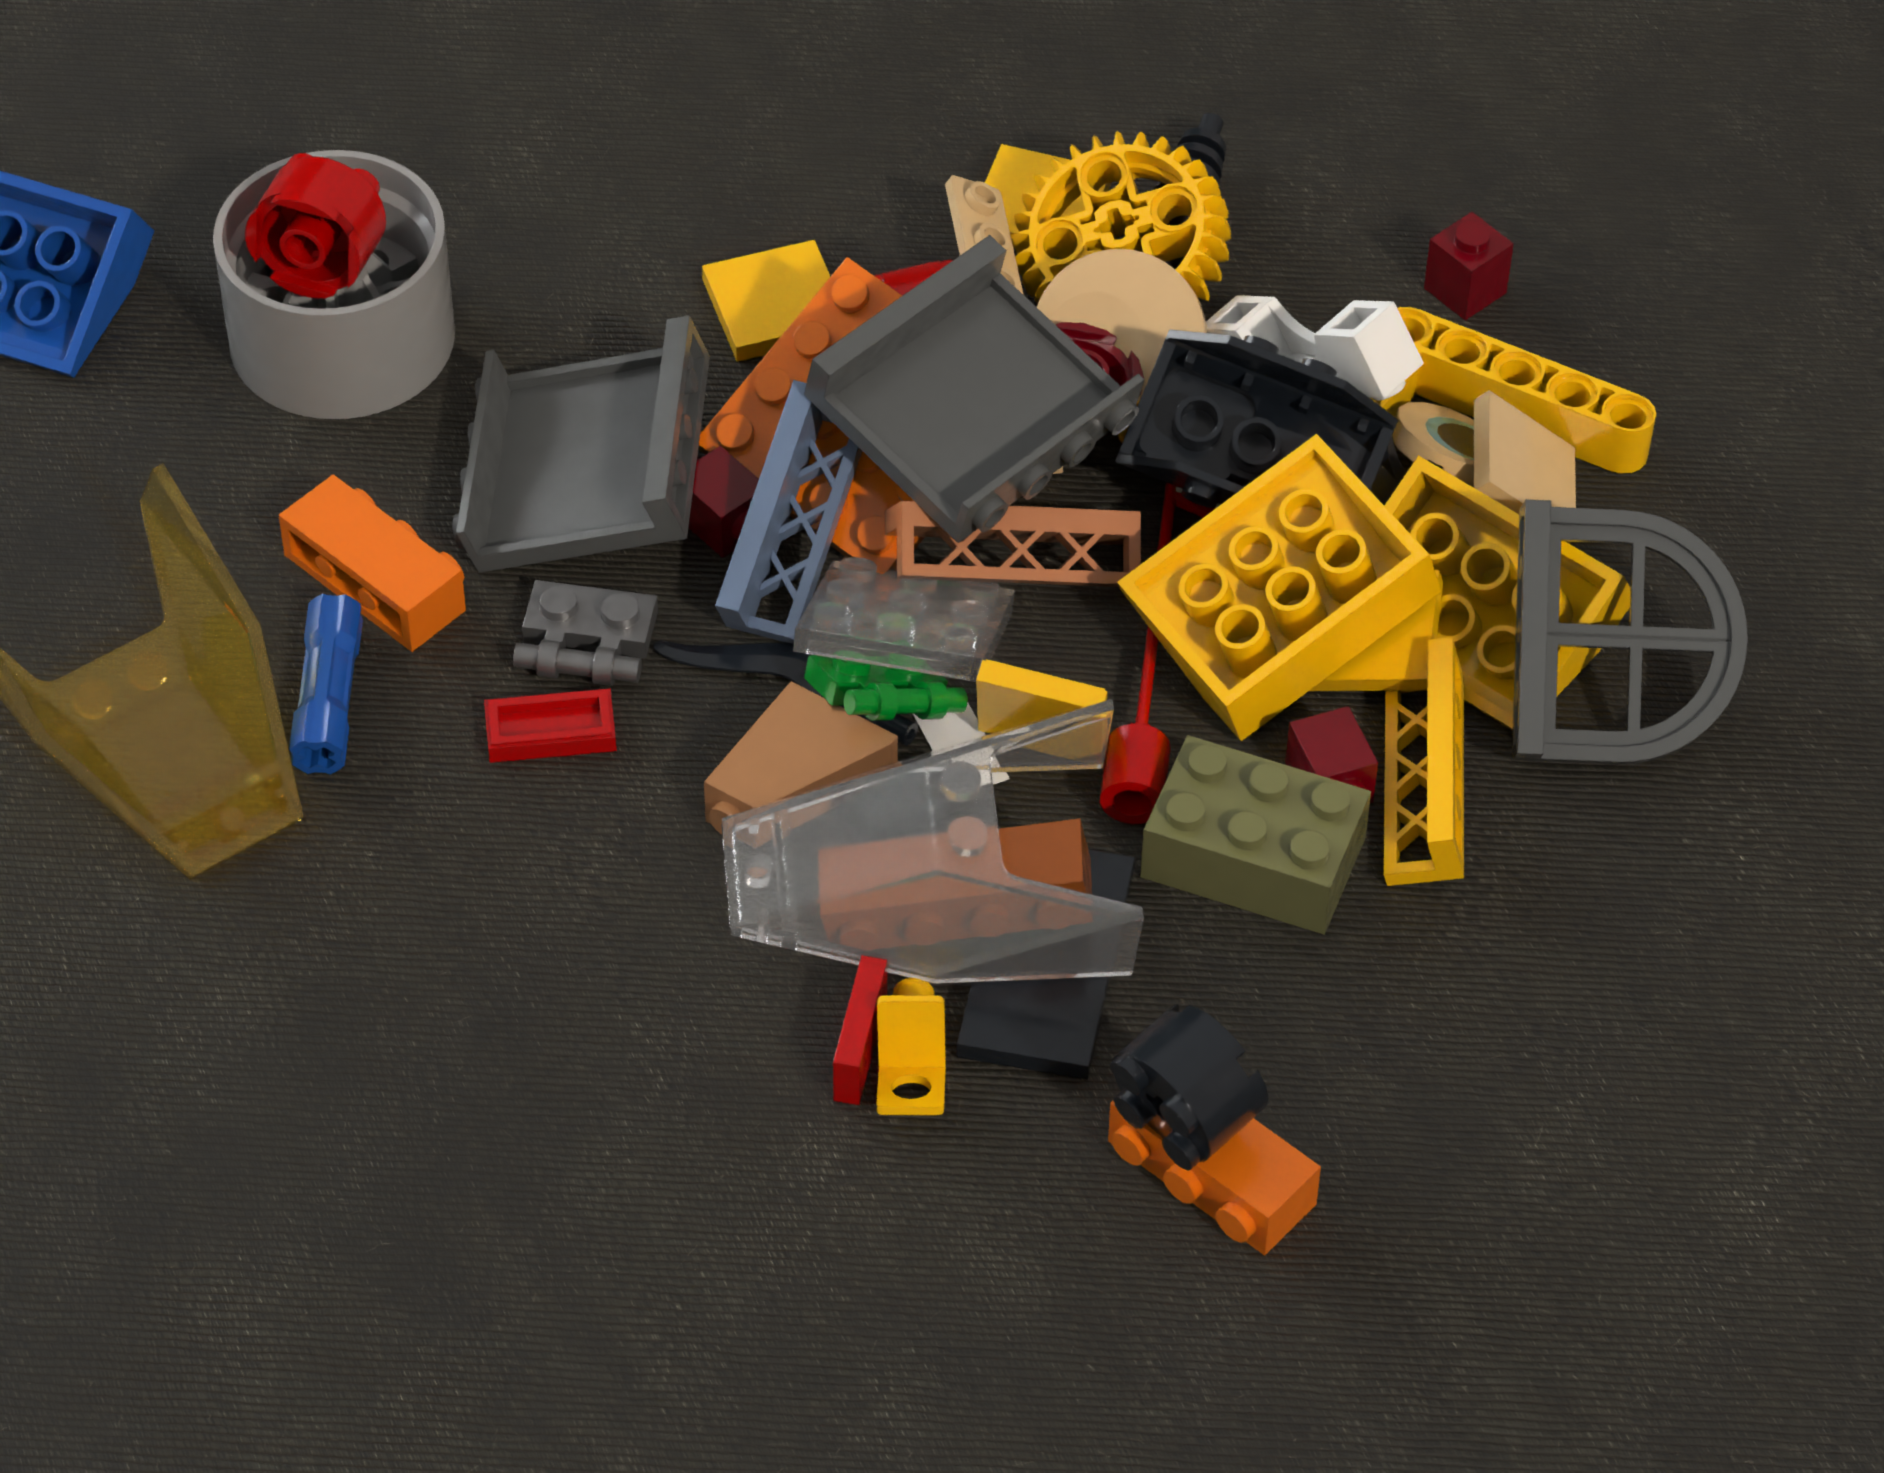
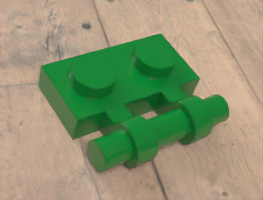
(882, 690)

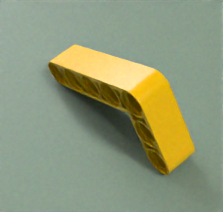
(1594, 416)

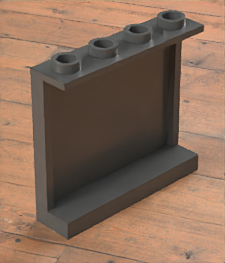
(968, 393)
(583, 454)

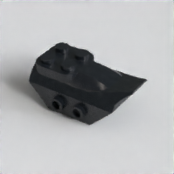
(1235, 408)

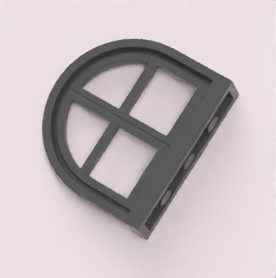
(1541, 634)

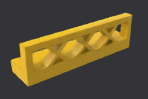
(1438, 772)

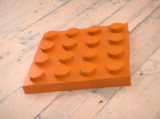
(754, 410)

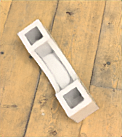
(1362, 342)

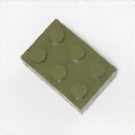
(1255, 834)

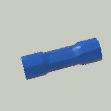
(321, 719)

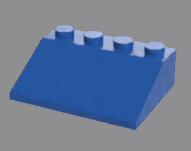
(62, 271)

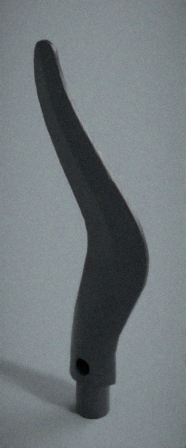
(766, 659)

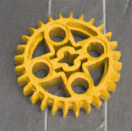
(1124, 212)

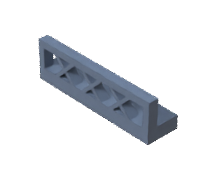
(769, 525)

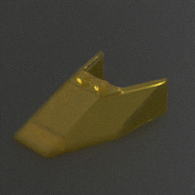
(180, 721)

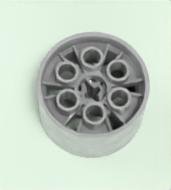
(366, 342)

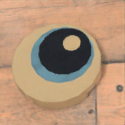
(1437, 436)

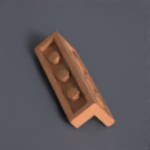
(1023, 524)

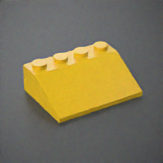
(1477, 555)
(1281, 586)

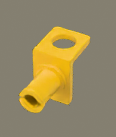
(911, 1048)

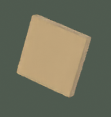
(1520, 457)

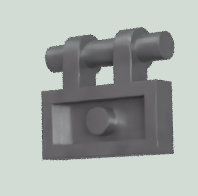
(586, 619)

